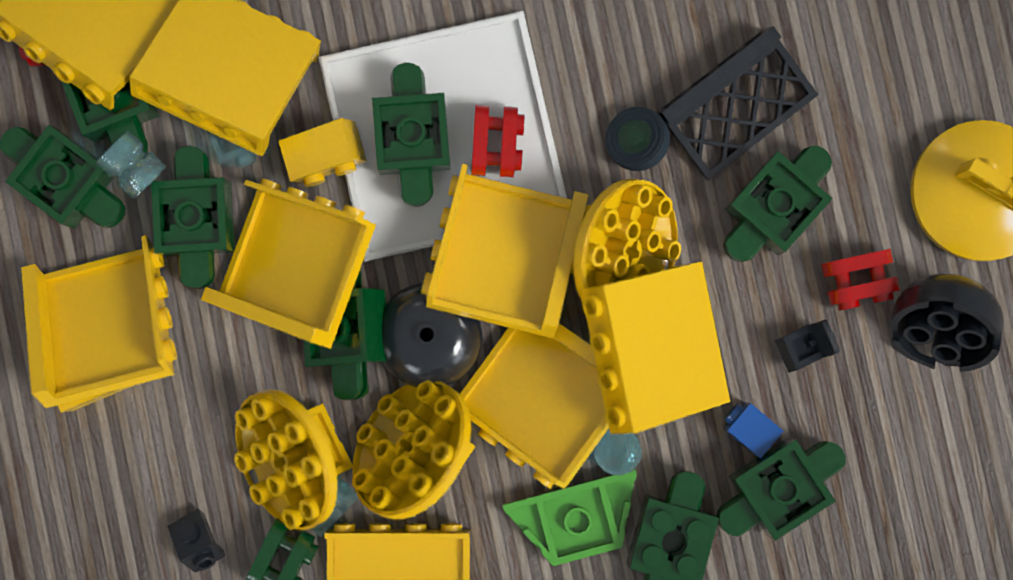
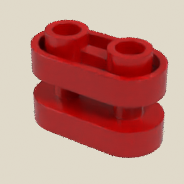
(511, 125)
(879, 289)

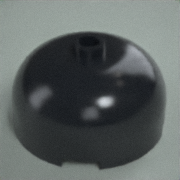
(961, 311)
(445, 357)

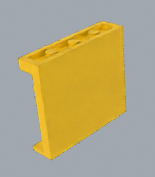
(85, 40)
(225, 69)
(504, 254)
(294, 263)
(97, 326)
(655, 348)
(540, 402)
(398, 553)

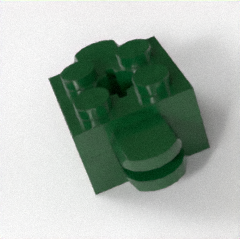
(99, 122)
(411, 134)
(60, 177)
(778, 204)
(193, 217)
(353, 351)
(781, 488)
(673, 533)

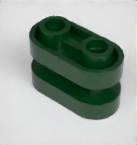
(301, 551)

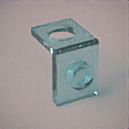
(238, 157)

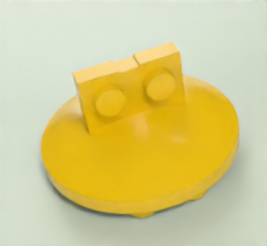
(966, 190)
(625, 235)
(411, 449)
(292, 456)

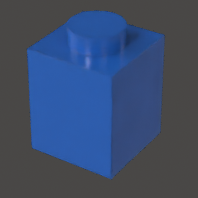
(751, 428)

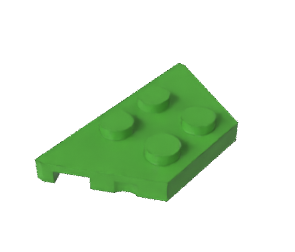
(576, 519)

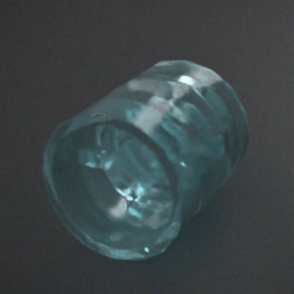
(130, 164)
(617, 453)

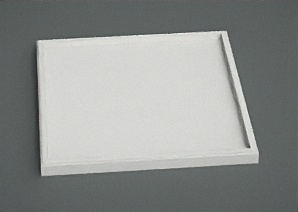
(471, 65)

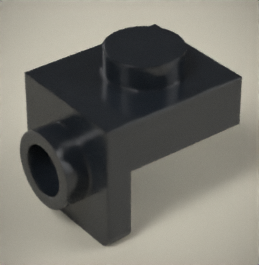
(807, 345)
(195, 542)

